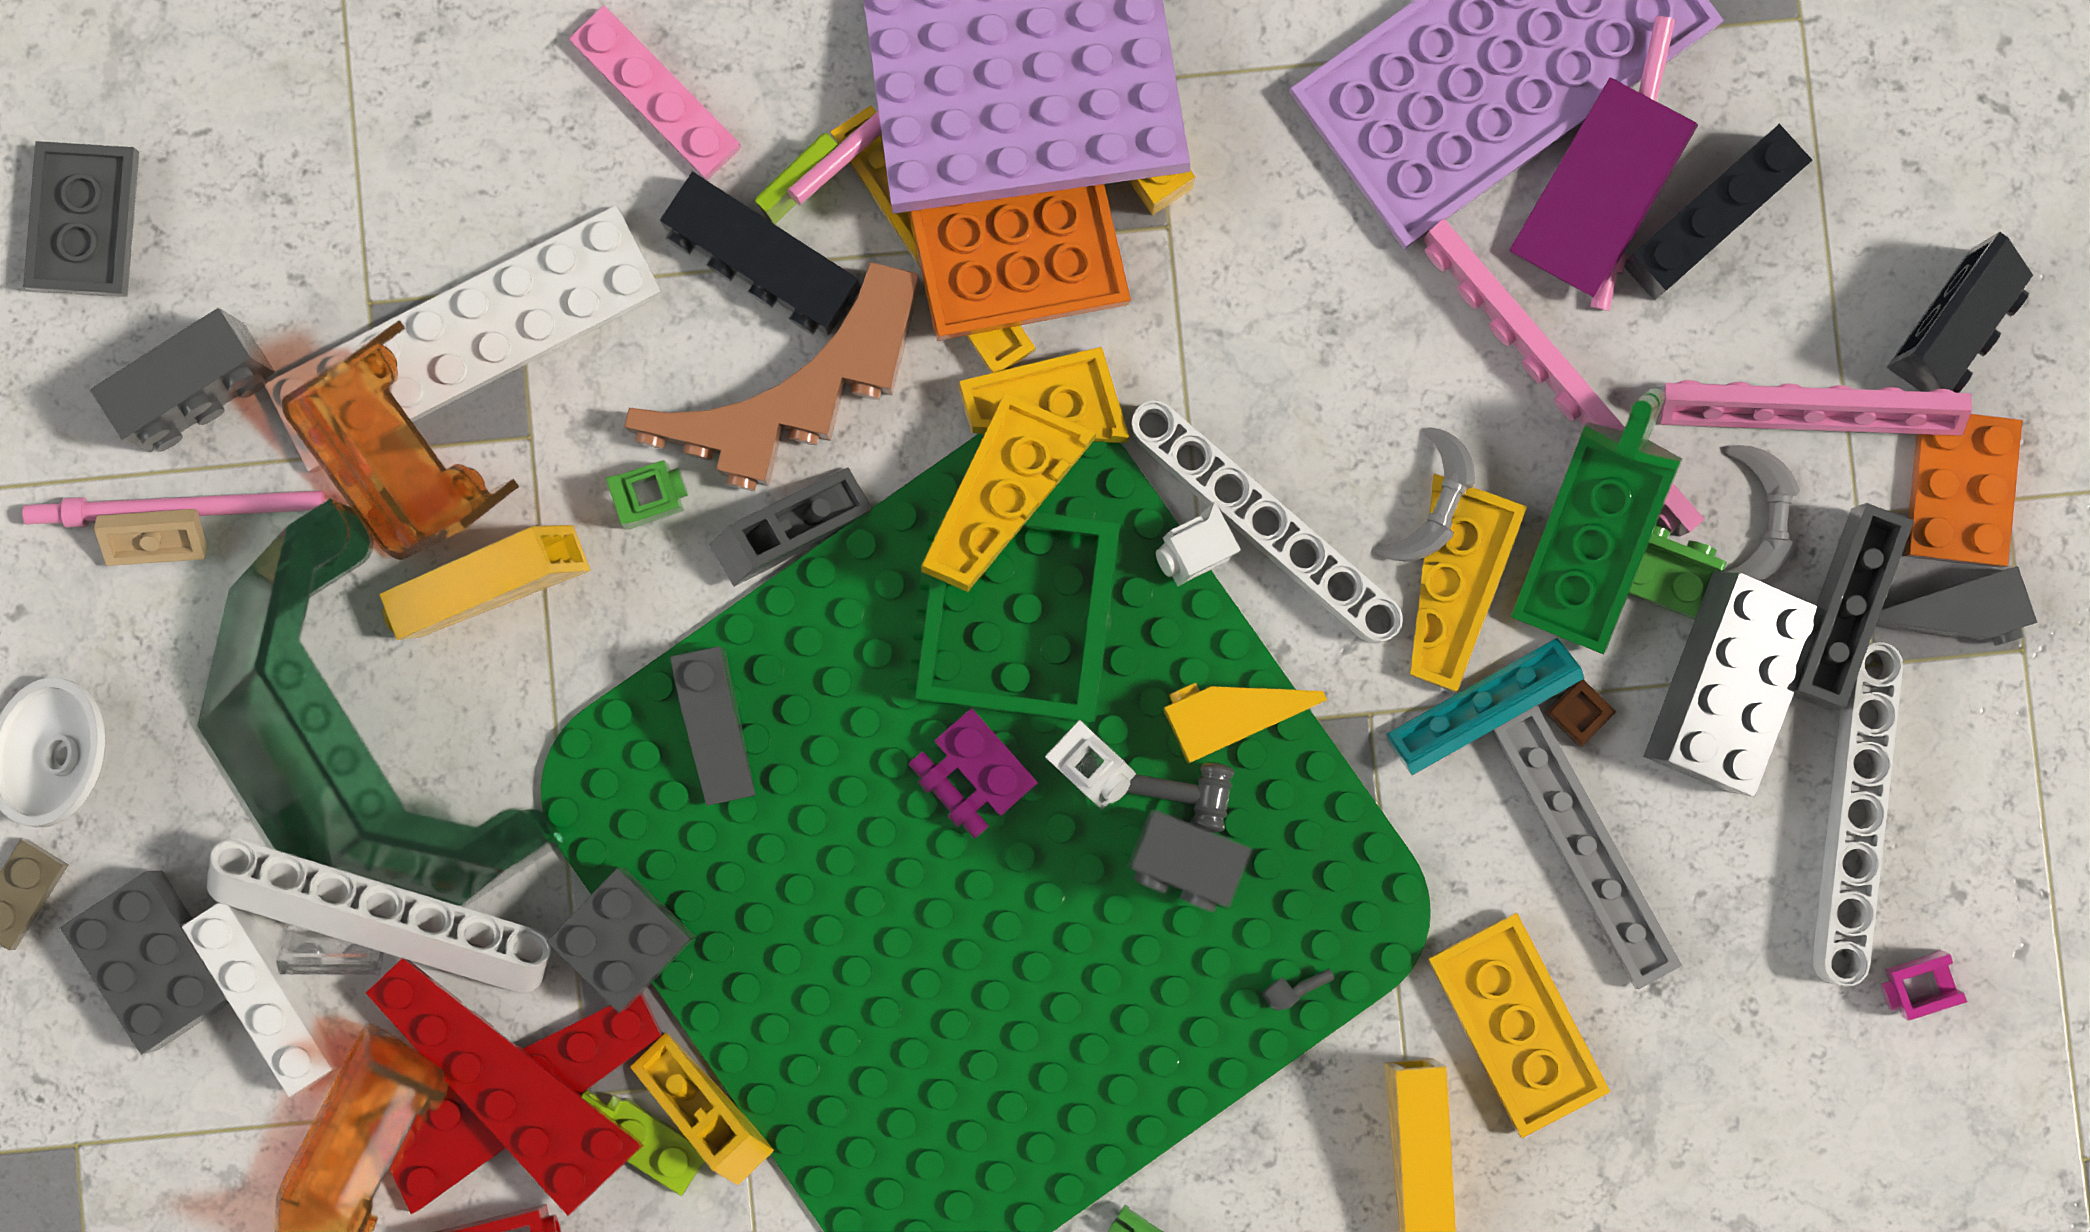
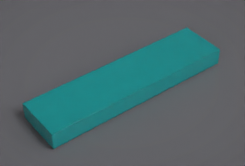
(1485, 706)

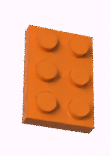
(1965, 493)

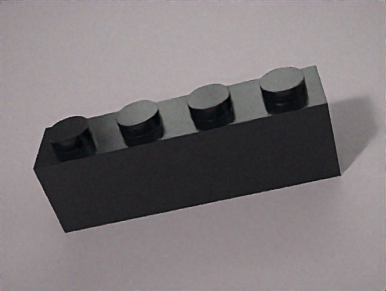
(1717, 212)
(760, 254)

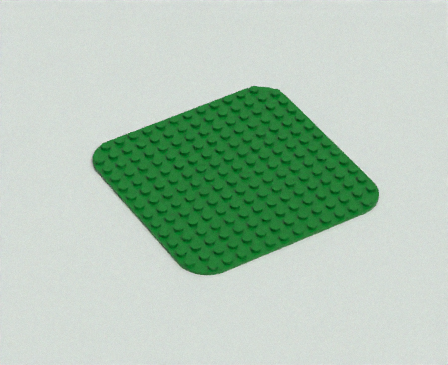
(1007, 1012)

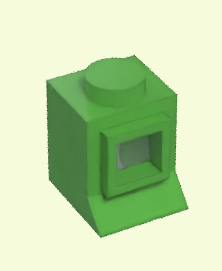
(647, 494)

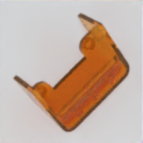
(380, 455)
(357, 1135)

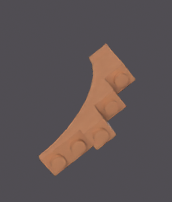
(748, 433)

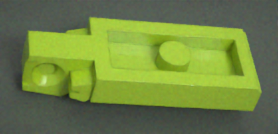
(665, 1152)

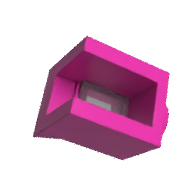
(1922, 986)

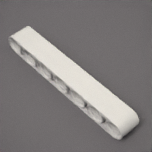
(1290, 527)
(1866, 839)
(360, 899)

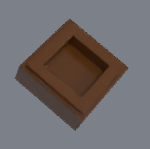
(1580, 712)

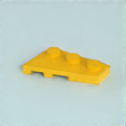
(1068, 386)

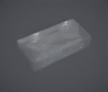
(319, 954)

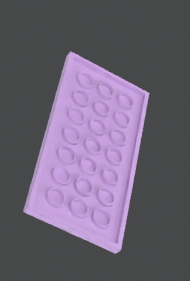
(1474, 90)

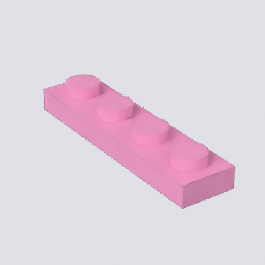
(655, 93)

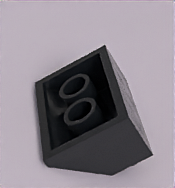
(1964, 317)

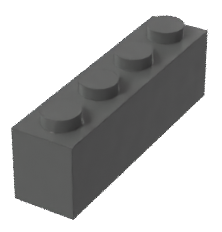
(1852, 603)

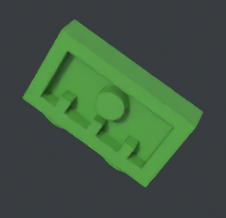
(1675, 573)

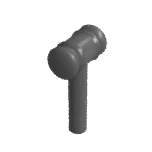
(1208, 797)

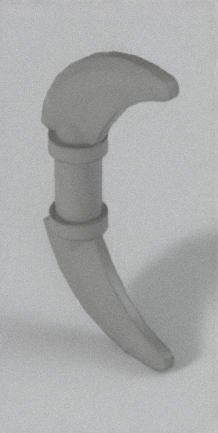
(1780, 489)
(1436, 532)

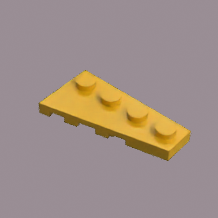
(1006, 482)

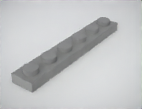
(1586, 848)

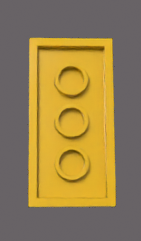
(1518, 1025)

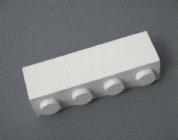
(262, 998)

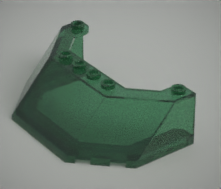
(303, 757)

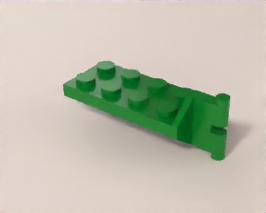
(1599, 529)

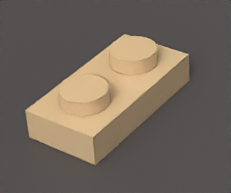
(151, 537)

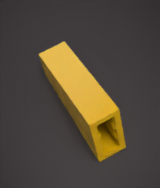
(484, 580)
(1421, 1145)

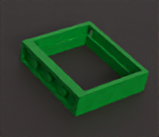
(929, 624)

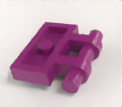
(985, 764)

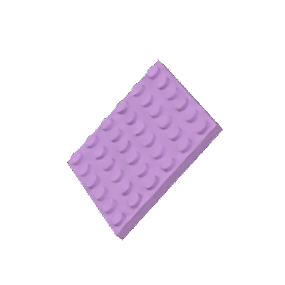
(1022, 97)

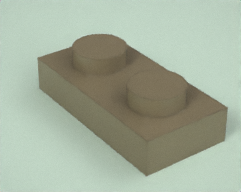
(24, 888)

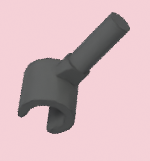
(1282, 996)

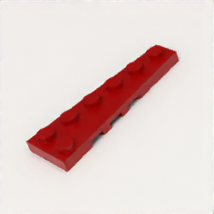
(532, 1112)
(454, 1142)

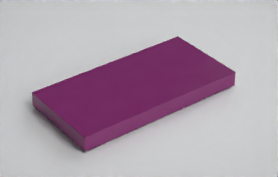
(1603, 187)

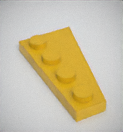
(1461, 584)

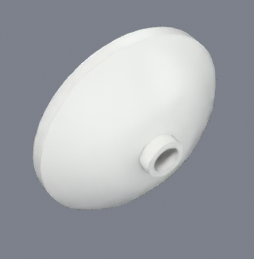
(49, 752)

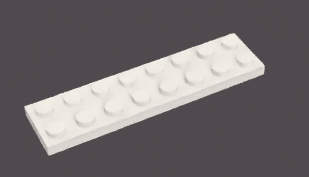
(501, 318)

